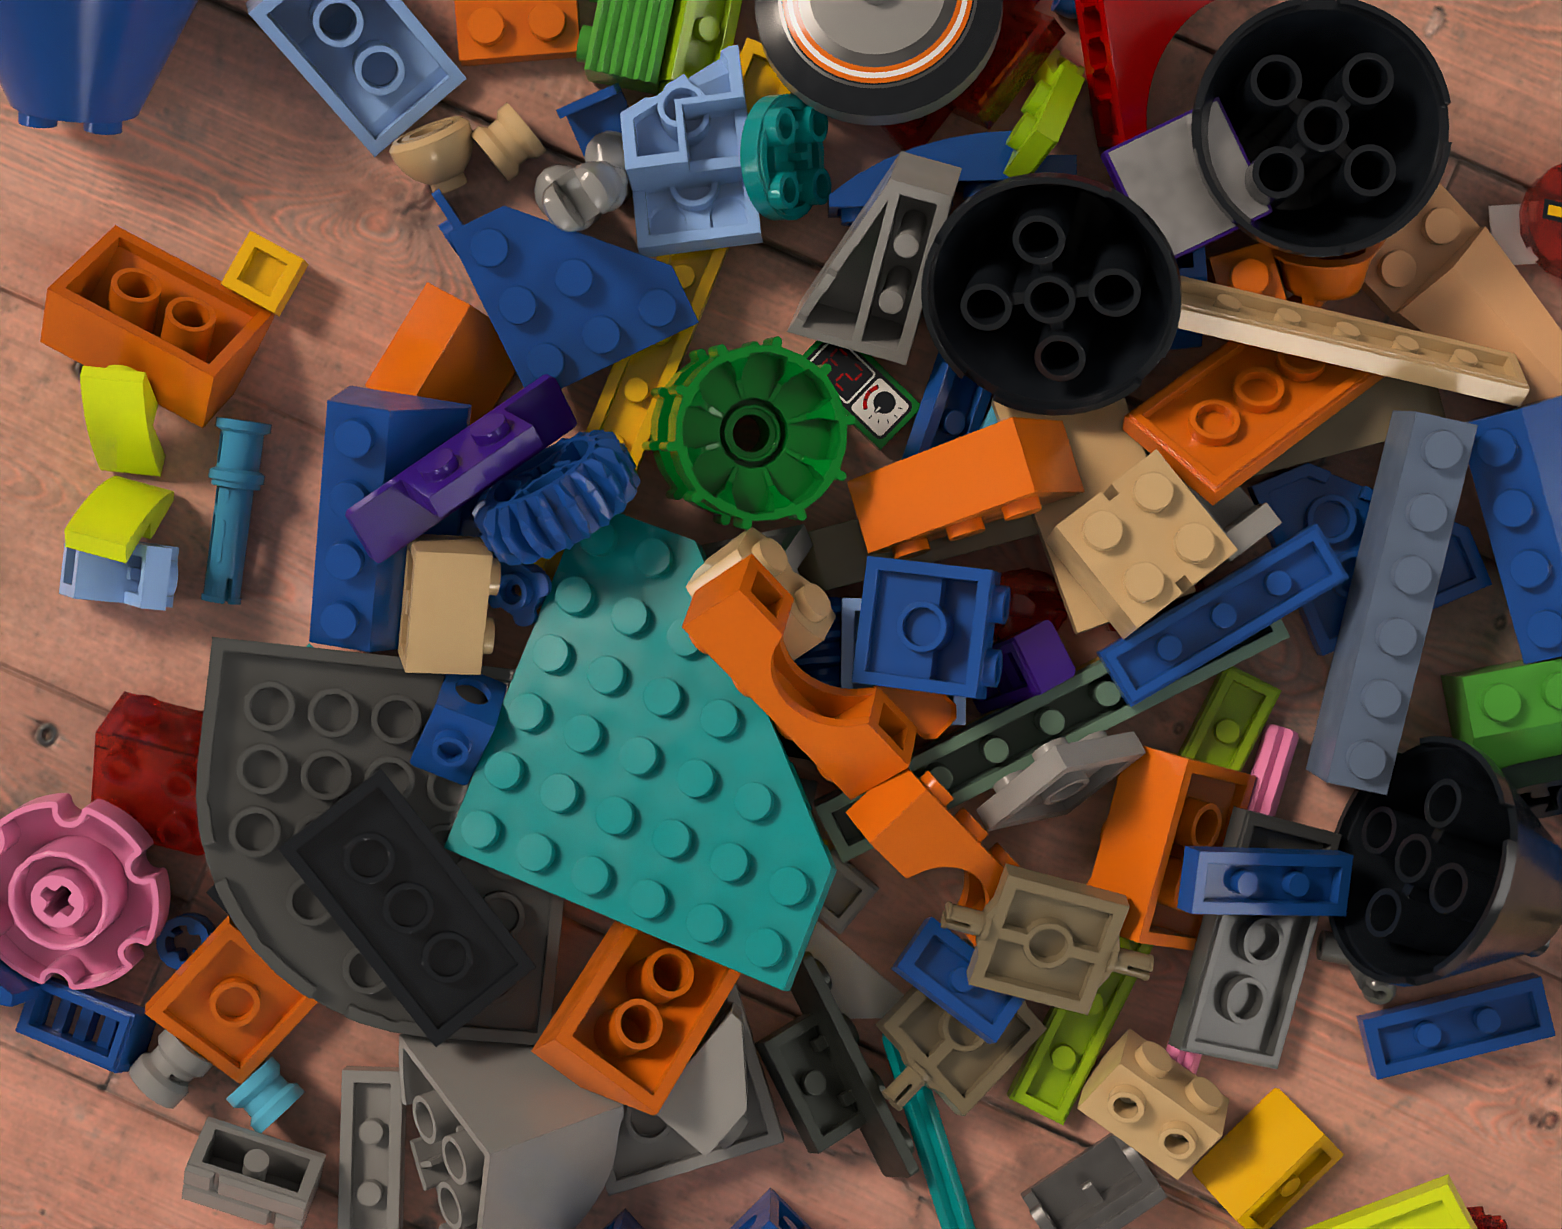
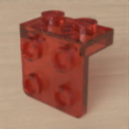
(149, 767)

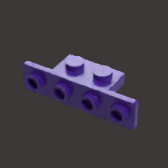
(461, 468)

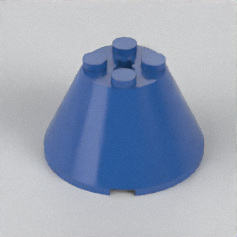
(85, 58)

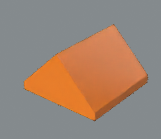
(446, 355)

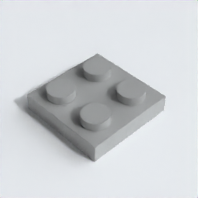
(1059, 778)

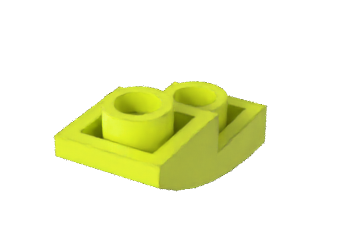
(121, 419)
(117, 518)

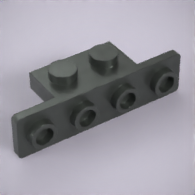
(827, 1078)

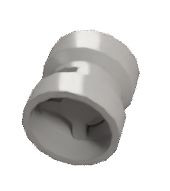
(168, 1070)

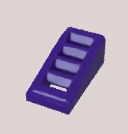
(1031, 666)

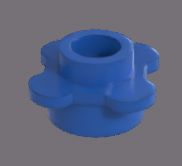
(534, 588)

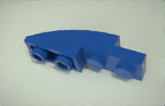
(978, 154)

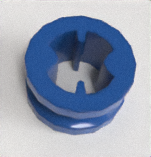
(196, 925)

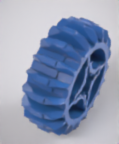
(557, 498)

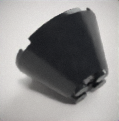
(1335, 122)
(1051, 293)
(1445, 870)

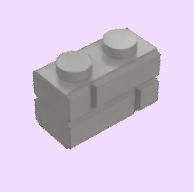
(252, 1175)

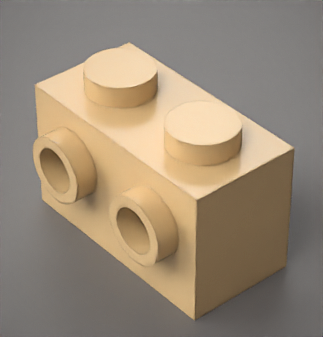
(447, 605)
(1154, 1104)

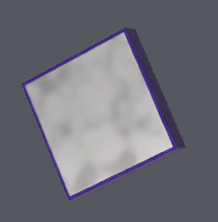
(1163, 179)

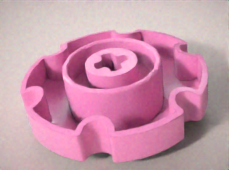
(77, 891)

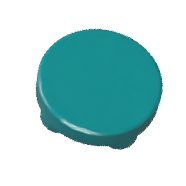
(784, 157)

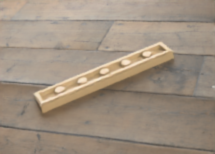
(1351, 342)

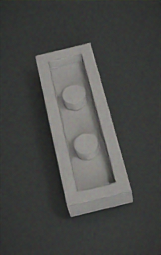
(371, 1149)

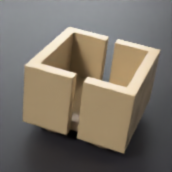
(1139, 542)

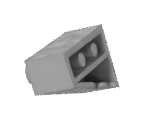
(873, 279)

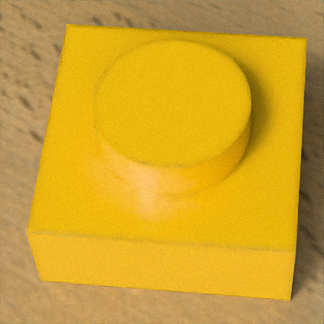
(264, 273)

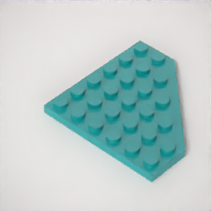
(643, 772)

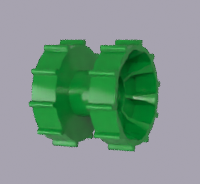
(797, 422)

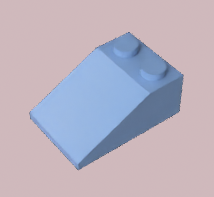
(363, 59)

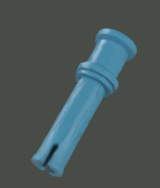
(236, 479)

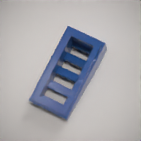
(122, 1037)

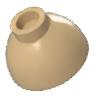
(436, 153)

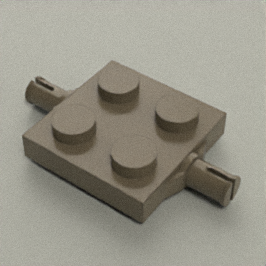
(1047, 939)
(947, 1054)

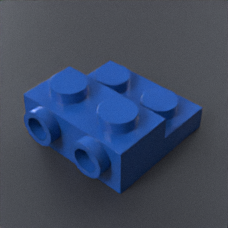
(930, 627)

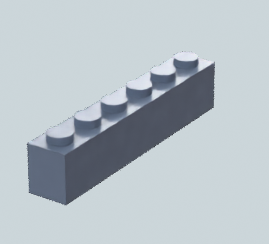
(1390, 600)

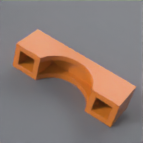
(848, 733)
(917, 832)

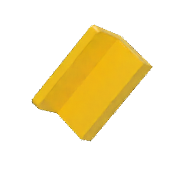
(1267, 1162)

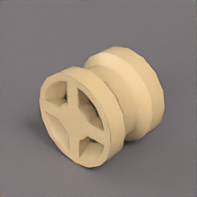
(508, 142)

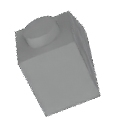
(713, 1088)

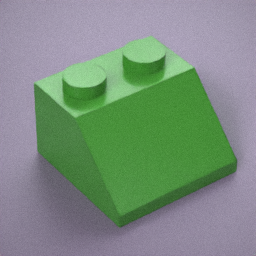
(1508, 709)

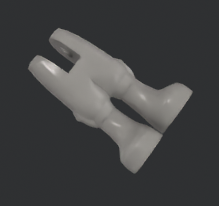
(581, 194)

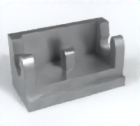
(1095, 1189)

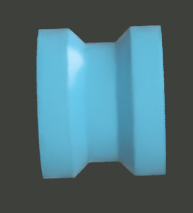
(265, 1095)

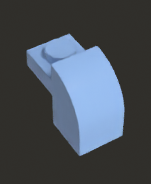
(142, 582)

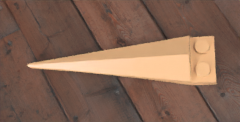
(1459, 284)

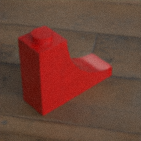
(1121, 55)

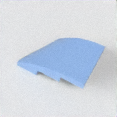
(688, 165)

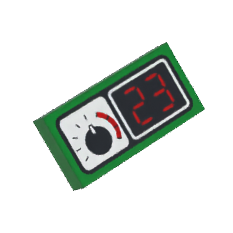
(866, 392)

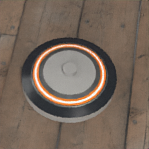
(878, 56)

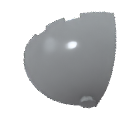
(505, 1134)

